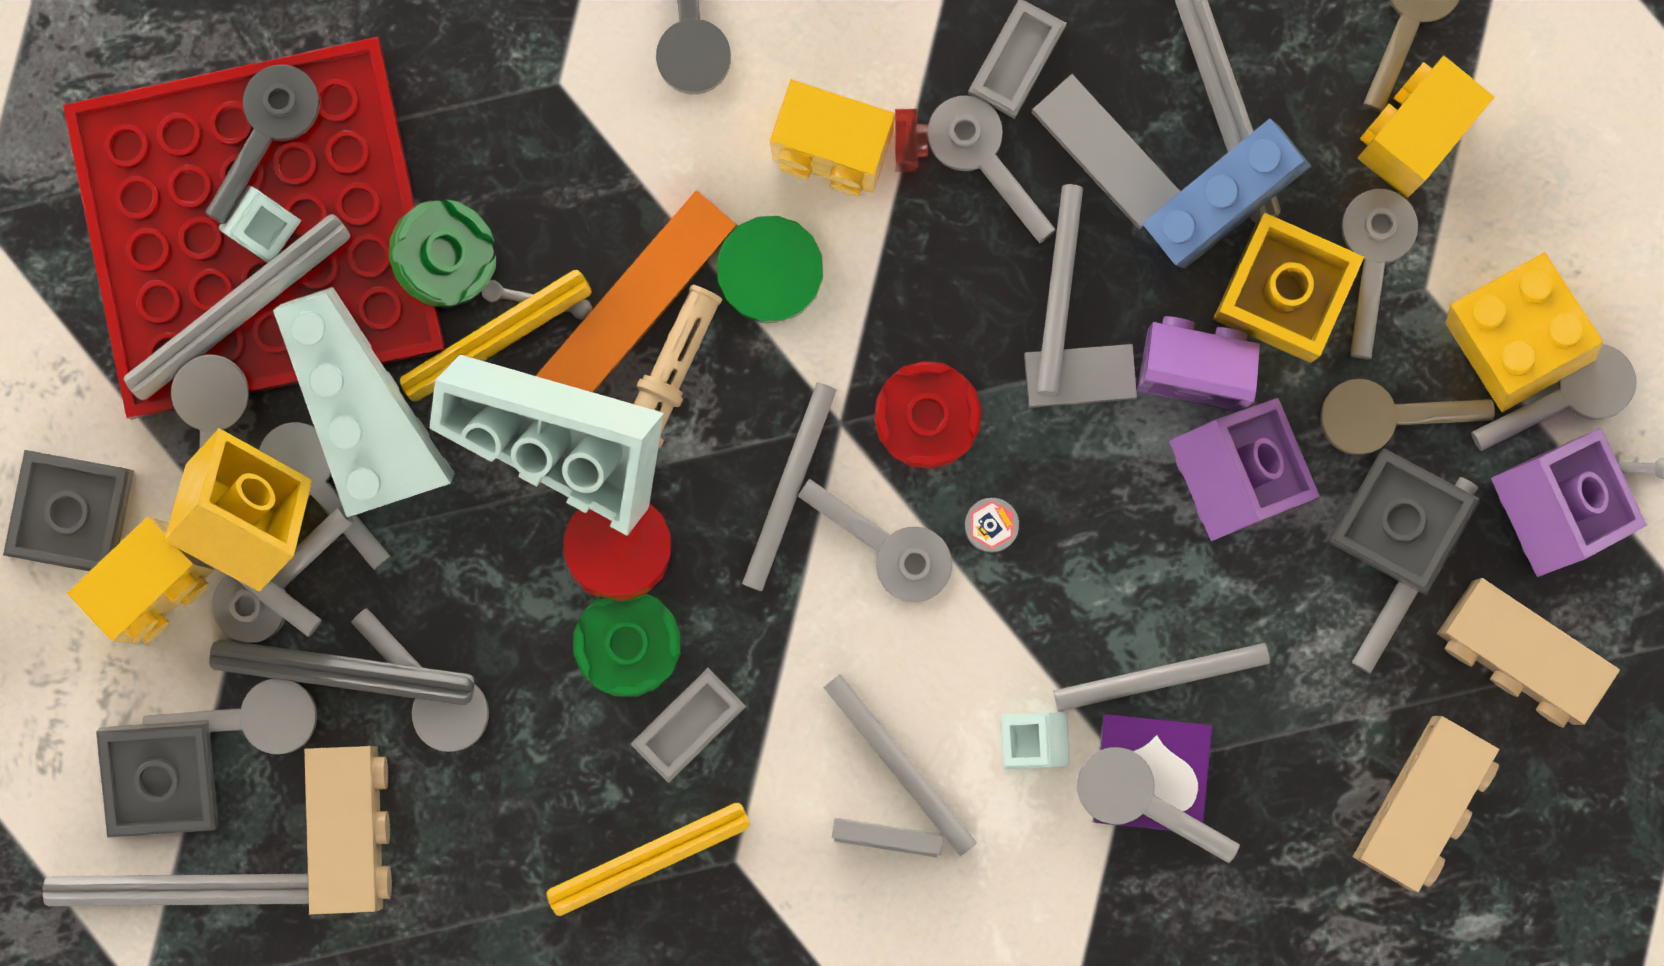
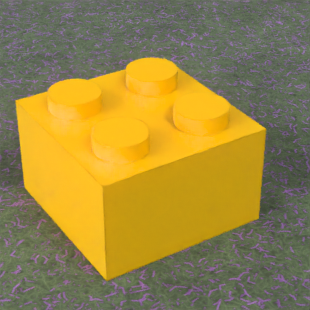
(1432, 118)
(831, 138)
(1288, 288)
(1523, 332)
(238, 510)
(140, 584)

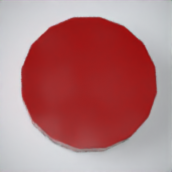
(927, 415)
(617, 563)

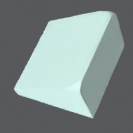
(259, 224)
(1035, 740)

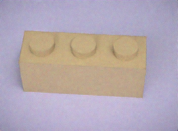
(1526, 654)
(1428, 804)
(346, 830)

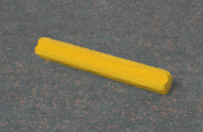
(500, 332)
(648, 859)

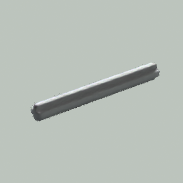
(342, 672)

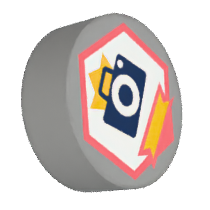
(991, 525)

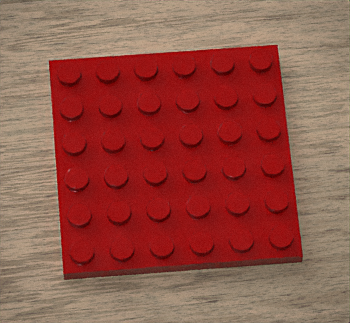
(157, 160)

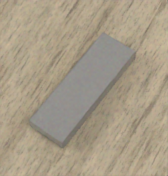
(1105, 151)

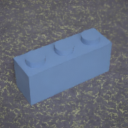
(1226, 194)

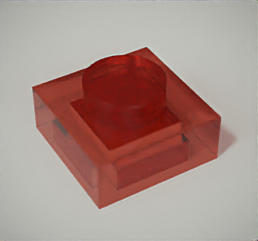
(910, 140)

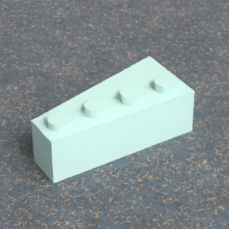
(361, 419)
(553, 434)

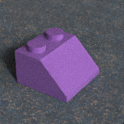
(1198, 365)
(1243, 468)
(1569, 502)

